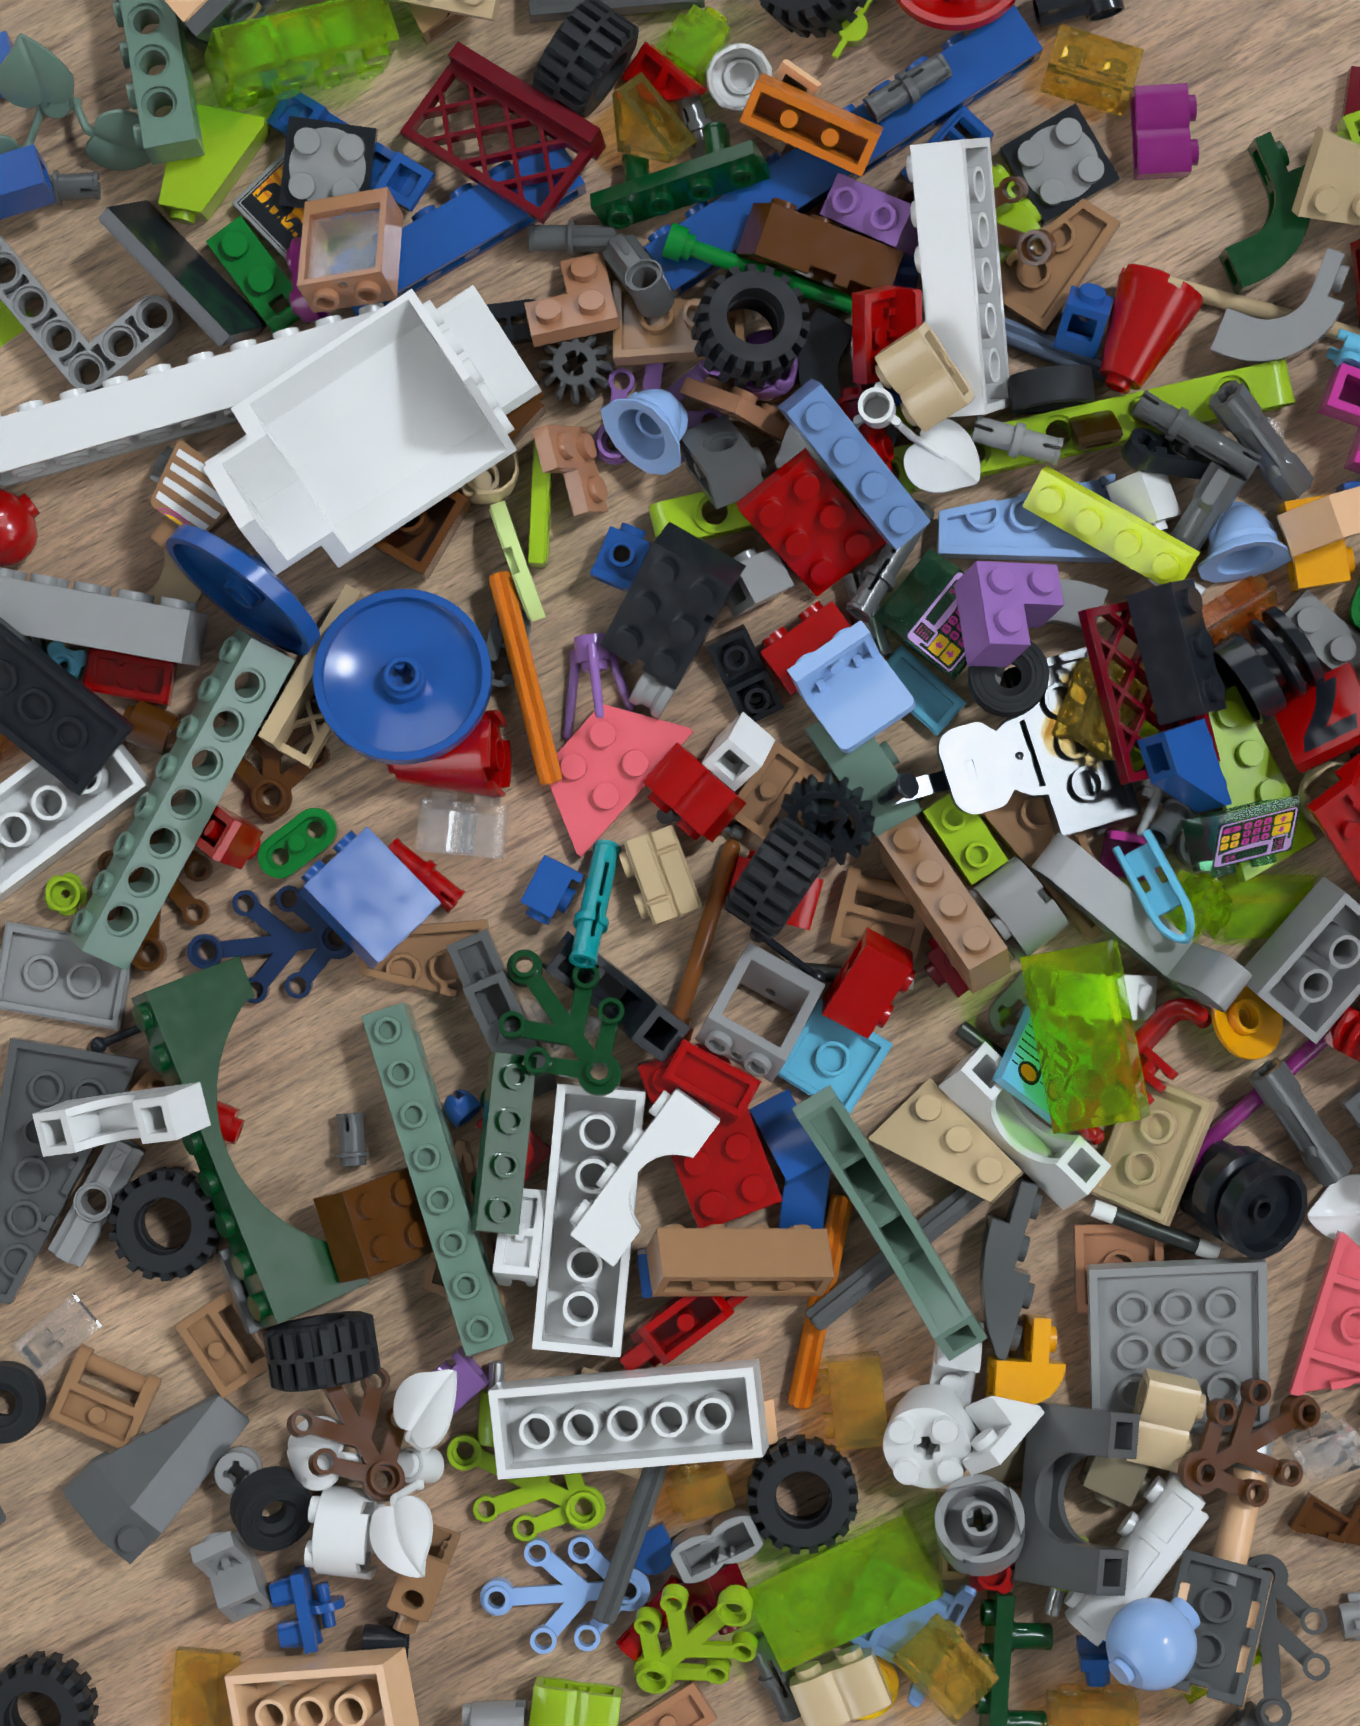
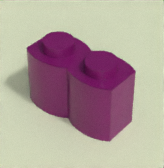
(1162, 131)

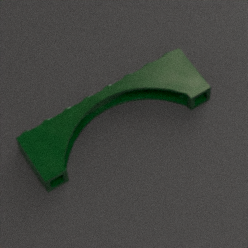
(187, 1035)

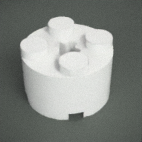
(929, 1437)
(341, 1533)

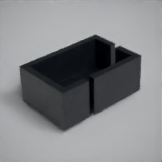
(669, 603)

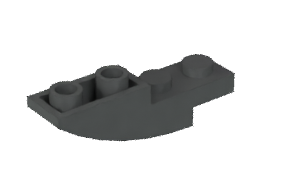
(492, 995)
(1002, 1285)

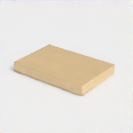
(1156, 1154)

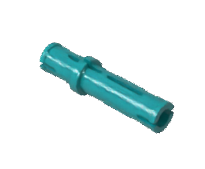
(592, 919)

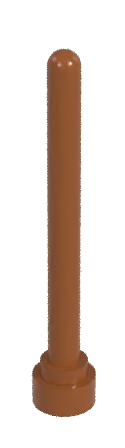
(705, 933)

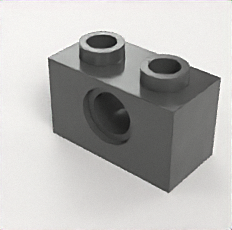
(722, 460)

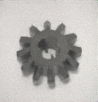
(573, 383)

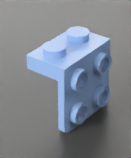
(851, 688)

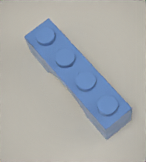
(854, 463)

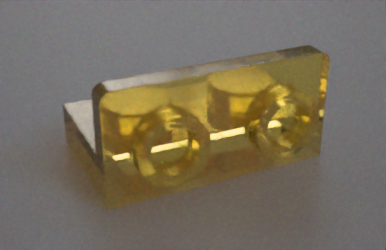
(1091, 70)
(1082, 713)
(947, 1668)

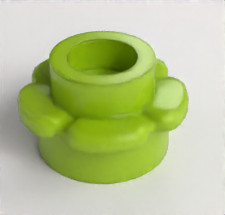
(54, 898)

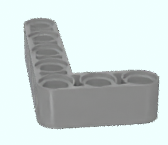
(81, 351)
(1110, 904)

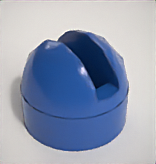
(461, 1107)

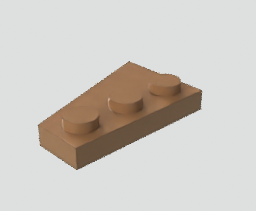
(1042, 291)
(660, 338)
(424, 958)

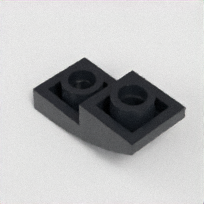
(744, 674)

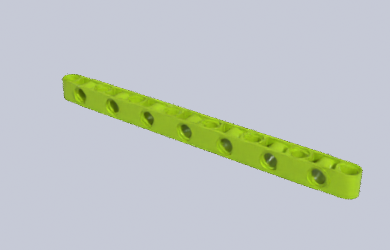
(1266, 382)

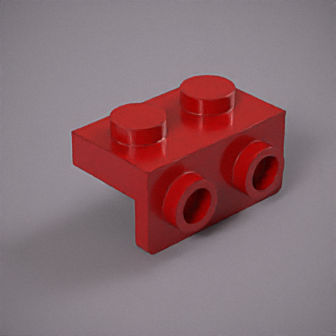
(877, 321)

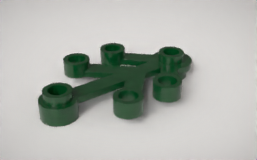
(567, 1029)

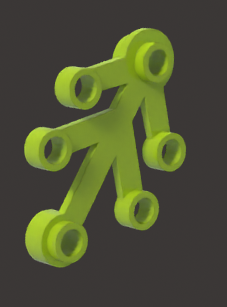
(529, 1491)
(660, 1670)

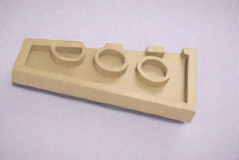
(1330, 180)

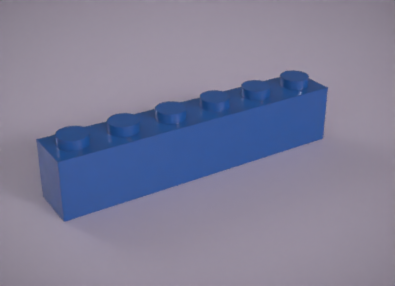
(472, 223)

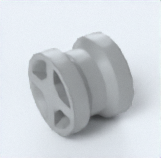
(652, 694)
(239, 1461)

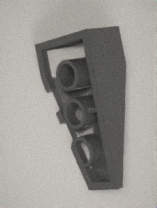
(145, 1484)

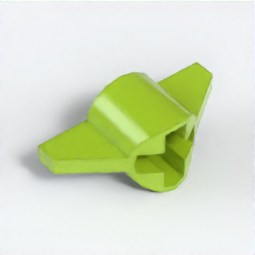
(852, 33)

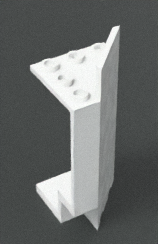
(372, 429)

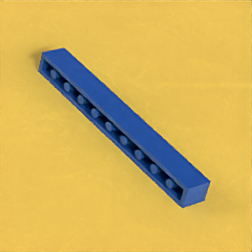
(977, 66)

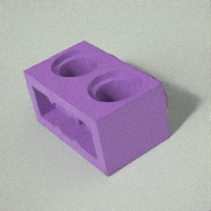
(871, 213)

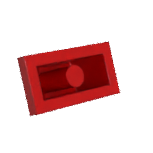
(229, 838)

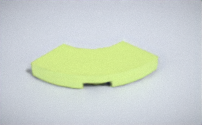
(516, 561)

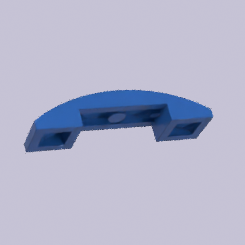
(393, 170)

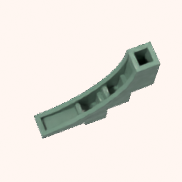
(890, 1222)

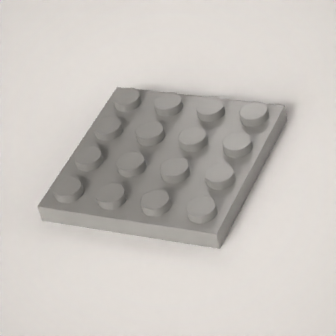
(1178, 1319)

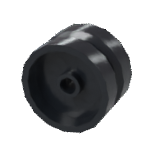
(1249, 1201)

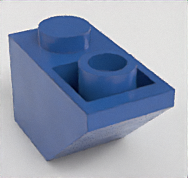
(1186, 766)

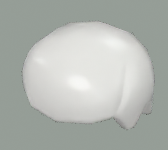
(734, 74)

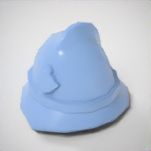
(647, 429)
(1242, 546)

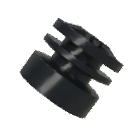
(1275, 659)

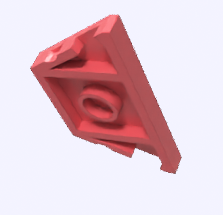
(607, 767)
(1332, 1338)

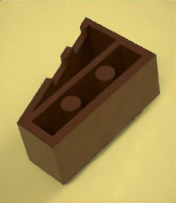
(816, 249)

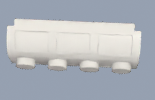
(1154, 1545)

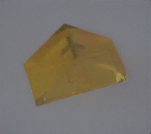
(647, 123)

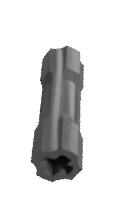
(1245, 420)
(1210, 500)
(1285, 1098)

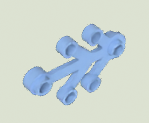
(572, 1592)

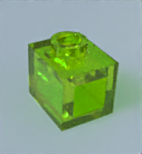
(697, 39)

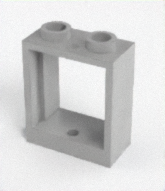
(776, 982)

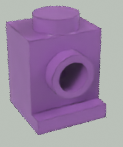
(470, 1377)

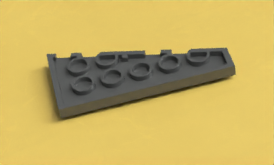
(34, 1185)

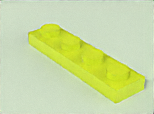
(1109, 528)

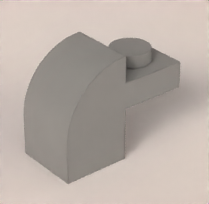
(233, 1573)

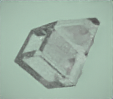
(1325, 1448)

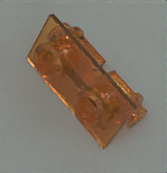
(1248, 602)

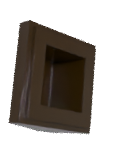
(1095, 430)

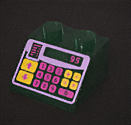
(926, 614)
(1241, 834)

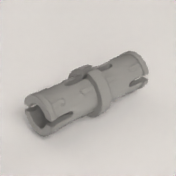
(1017, 440)

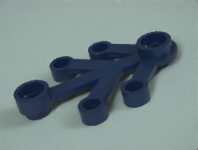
(282, 943)

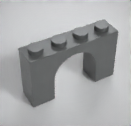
(1051, 1548)

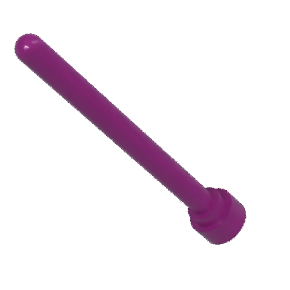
(1252, 1100)

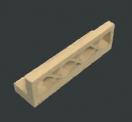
(298, 696)

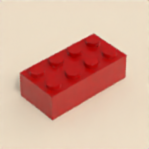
(731, 1168)

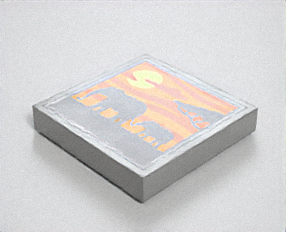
(261, 208)

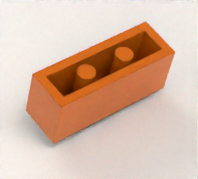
(811, 124)

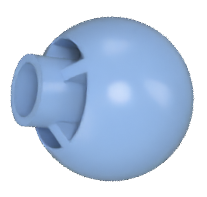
(1152, 1643)

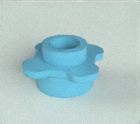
(75, 659)

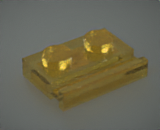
(200, 1687)

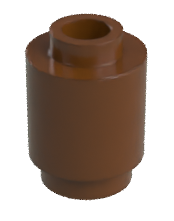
(154, 727)

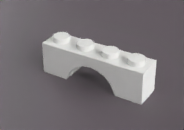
(145, 1114)
(1058, 1163)
(609, 1221)

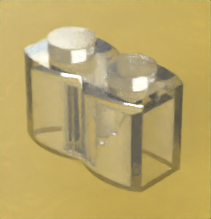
(462, 827)

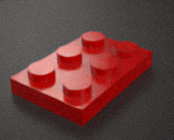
(810, 522)

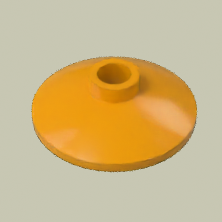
(1248, 1027)

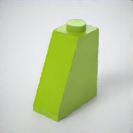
(199, 184)

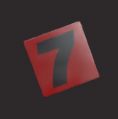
(1322, 720)

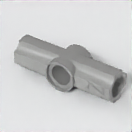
(83, 1223)

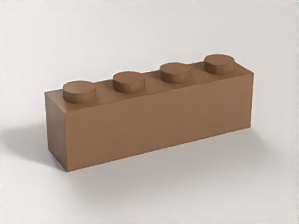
(944, 904)
(739, 1261)

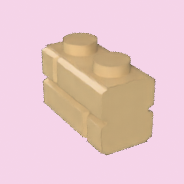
(661, 875)

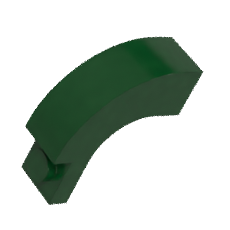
(1267, 251)

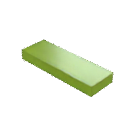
(540, 514)

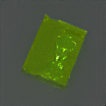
(1263, 903)

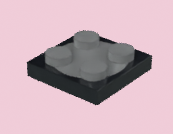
(325, 160)
(1060, 163)

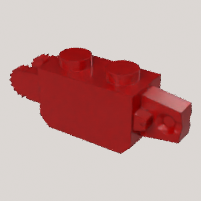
(677, 1328)

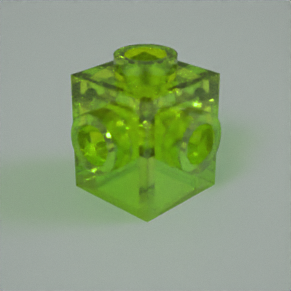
(1209, 904)

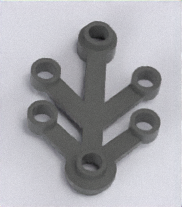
(1276, 1633)

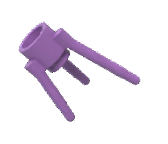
(592, 660)

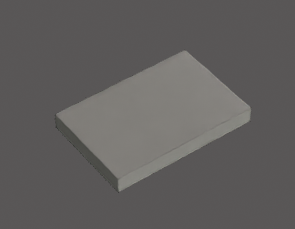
(55, 979)

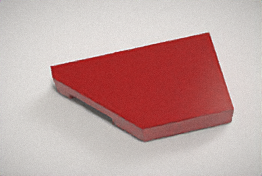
(664, 75)

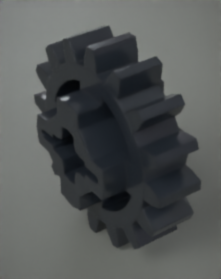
(828, 802)

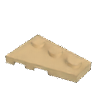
(945, 1141)

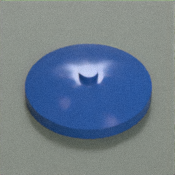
(243, 588)
(402, 676)

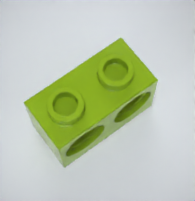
(964, 840)

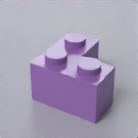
(1000, 604)

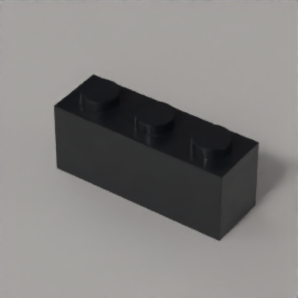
(1176, 651)

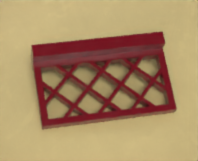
(522, 101)
(1112, 695)

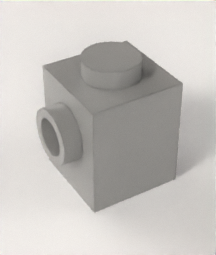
(760, 582)

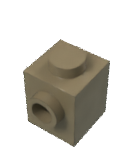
(1114, 1479)

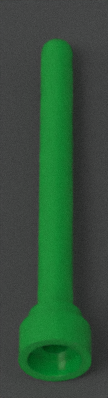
(683, 245)

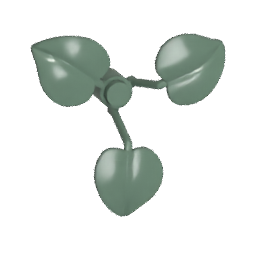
(40, 79)

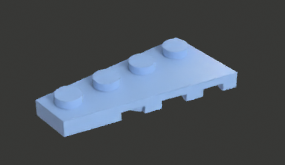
(1013, 533)

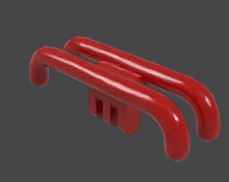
(1148, 1037)

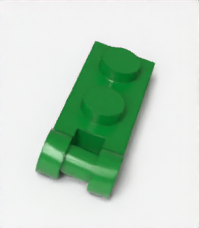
(254, 272)

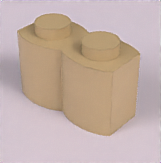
(923, 377)
(1167, 1413)
(840, 1689)

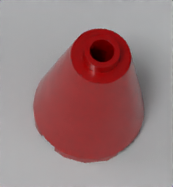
(1144, 325)
(474, 767)

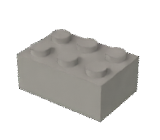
(1312, 961)

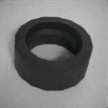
(1051, 388)

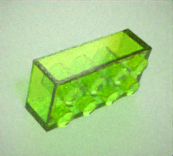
(299, 51)
(1085, 1037)
(845, 1589)

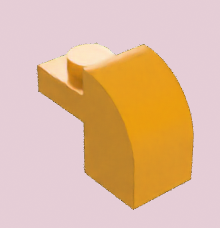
(1033, 1375)

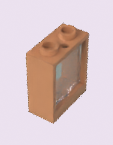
(350, 255)

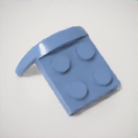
(895, 1634)

